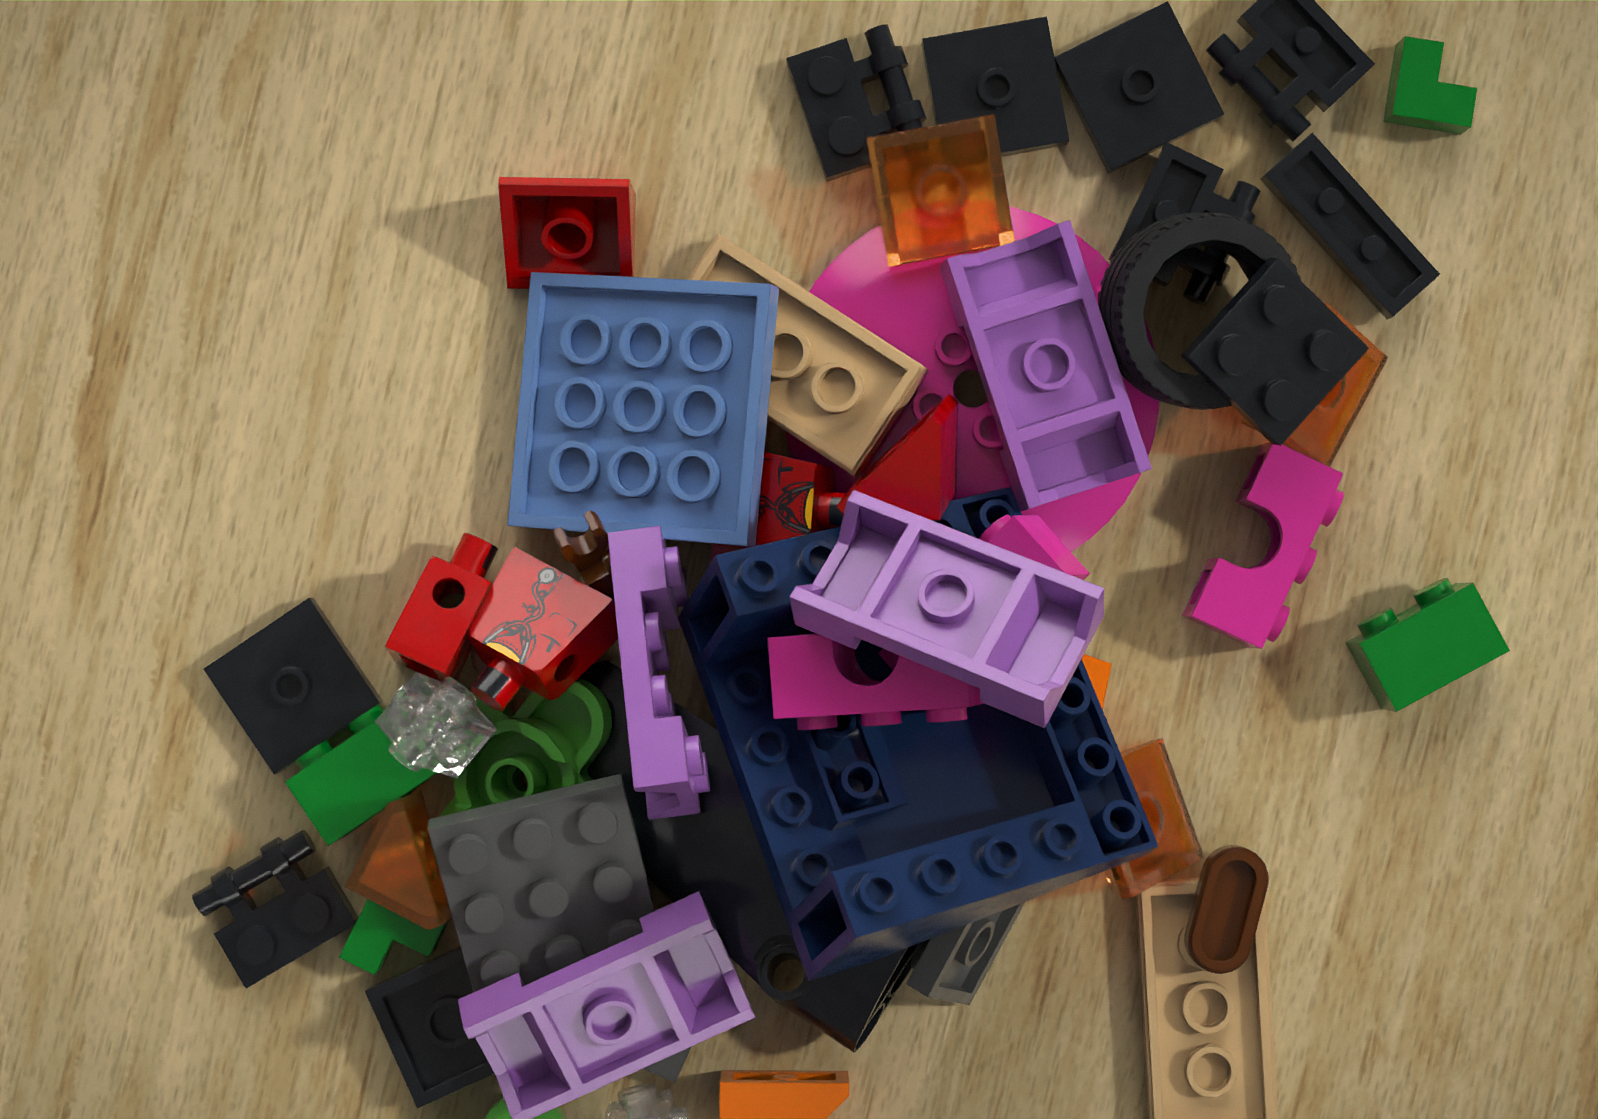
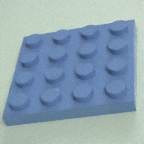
(644, 405)

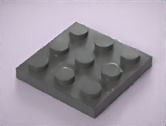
(542, 879)

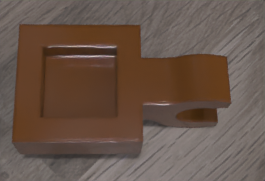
(589, 554)

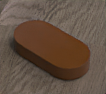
(1226, 909)

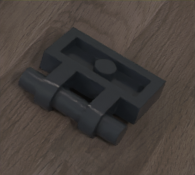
(1305, 46)
(837, 105)
(1186, 185)
(284, 927)

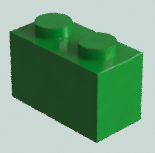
(1426, 644)
(352, 781)

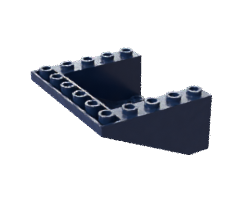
(909, 822)

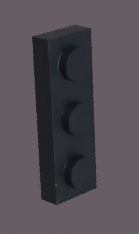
(1350, 226)

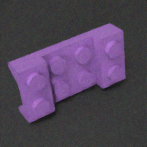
(1046, 366)
(647, 598)
(952, 606)
(608, 1011)

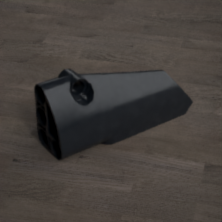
(724, 862)

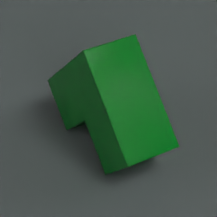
(1417, 96)
(377, 932)

